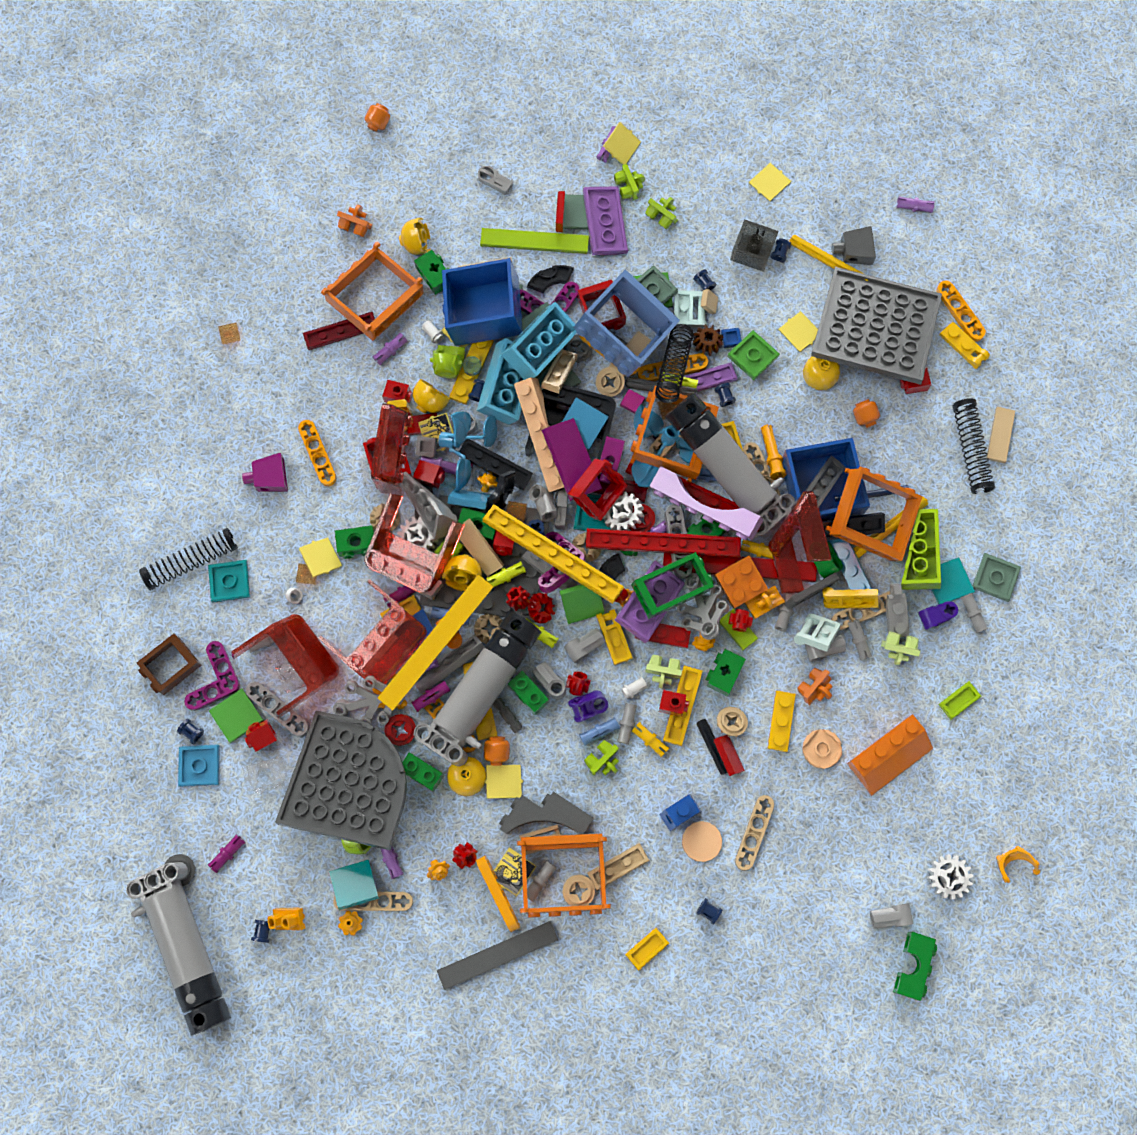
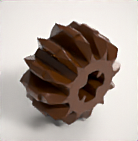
(707, 346)

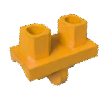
(764, 602)
(287, 919)

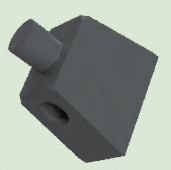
(856, 246)

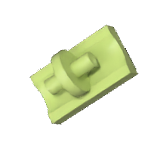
(892, 644)
(654, 667)

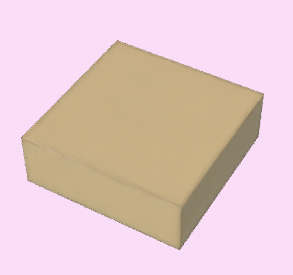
(709, 301)

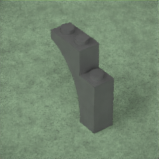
(555, 810)

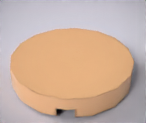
(822, 748)
(701, 841)

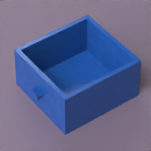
(482, 302)
(806, 461)

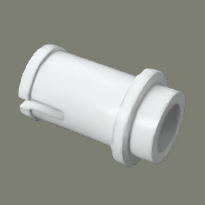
(435, 334)
(634, 688)

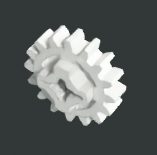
(624, 520)
(419, 529)
(947, 884)

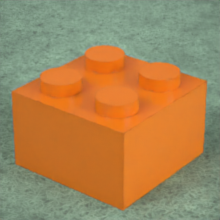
(741, 582)

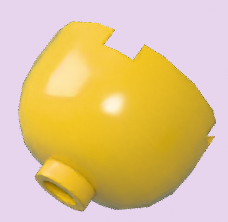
(413, 235)
(821, 373)
(429, 398)
(461, 571)
(471, 784)

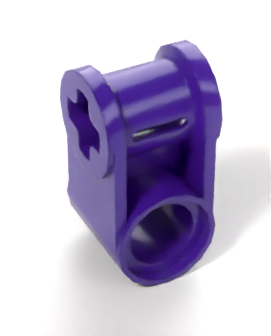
(936, 616)
(587, 705)

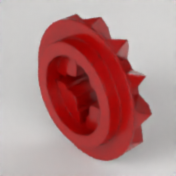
(649, 520)
(535, 605)
(391, 732)

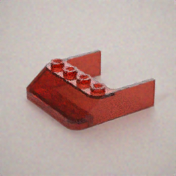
(390, 448)
(804, 517)
(405, 560)
(386, 644)
(303, 653)

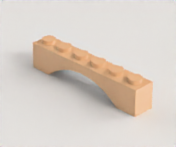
(533, 408)

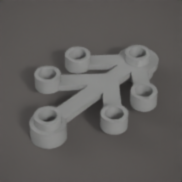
(703, 610)
(370, 699)

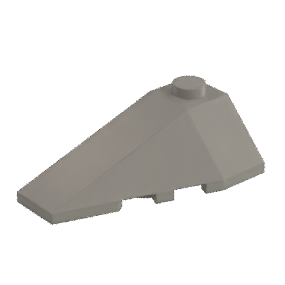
(431, 510)

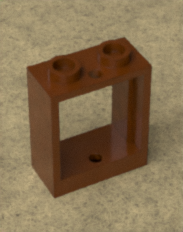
(193, 664)

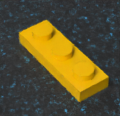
(781, 721)

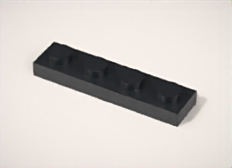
(494, 463)
(865, 524)

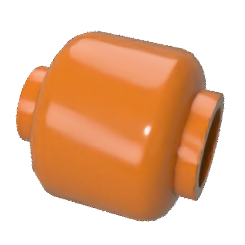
(377, 117)
(866, 413)
(496, 750)

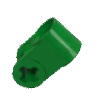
(830, 567)

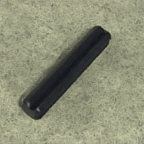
(709, 737)

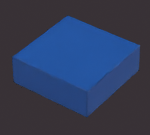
(731, 337)

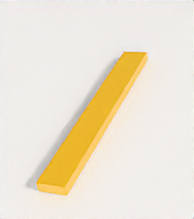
(553, 554)
(435, 642)

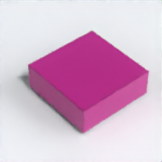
(632, 401)

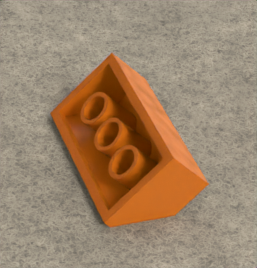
(891, 754)

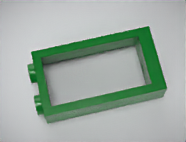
(645, 598)

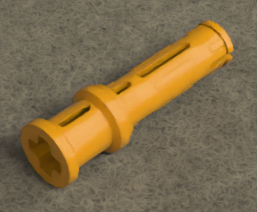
(774, 459)

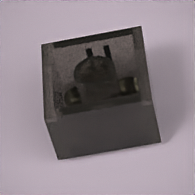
(754, 245)

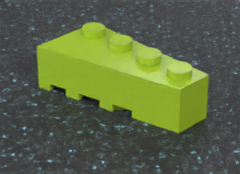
(923, 559)

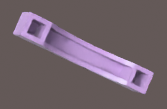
(739, 520)

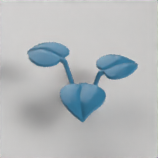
(462, 425)
(645, 473)

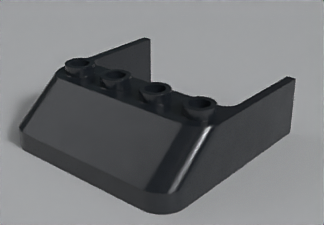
(558, 405)

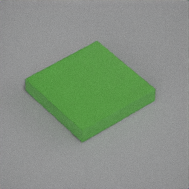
(753, 355)
(580, 603)
(235, 715)

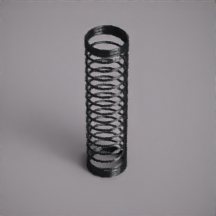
(679, 343)
(988, 485)
(145, 575)

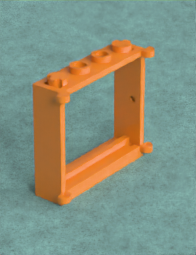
(393, 312)
(691, 471)
(839, 529)
(564, 842)

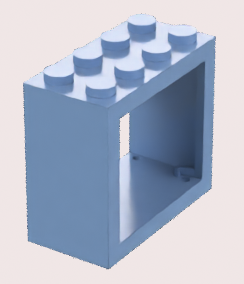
(644, 305)

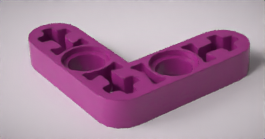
(560, 297)
(556, 581)
(220, 684)

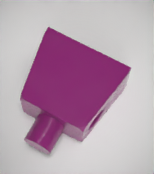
(612, 452)
(268, 474)

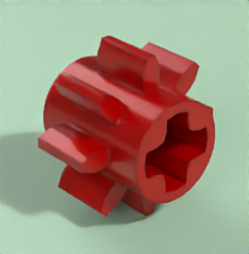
(518, 598)
(740, 620)
(578, 683)
(464, 855)

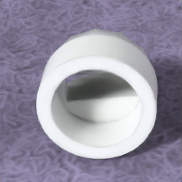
(299, 595)

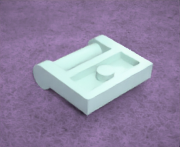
(684, 308)
(823, 634)

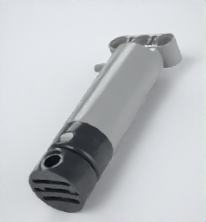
(728, 462)
(479, 689)
(180, 945)

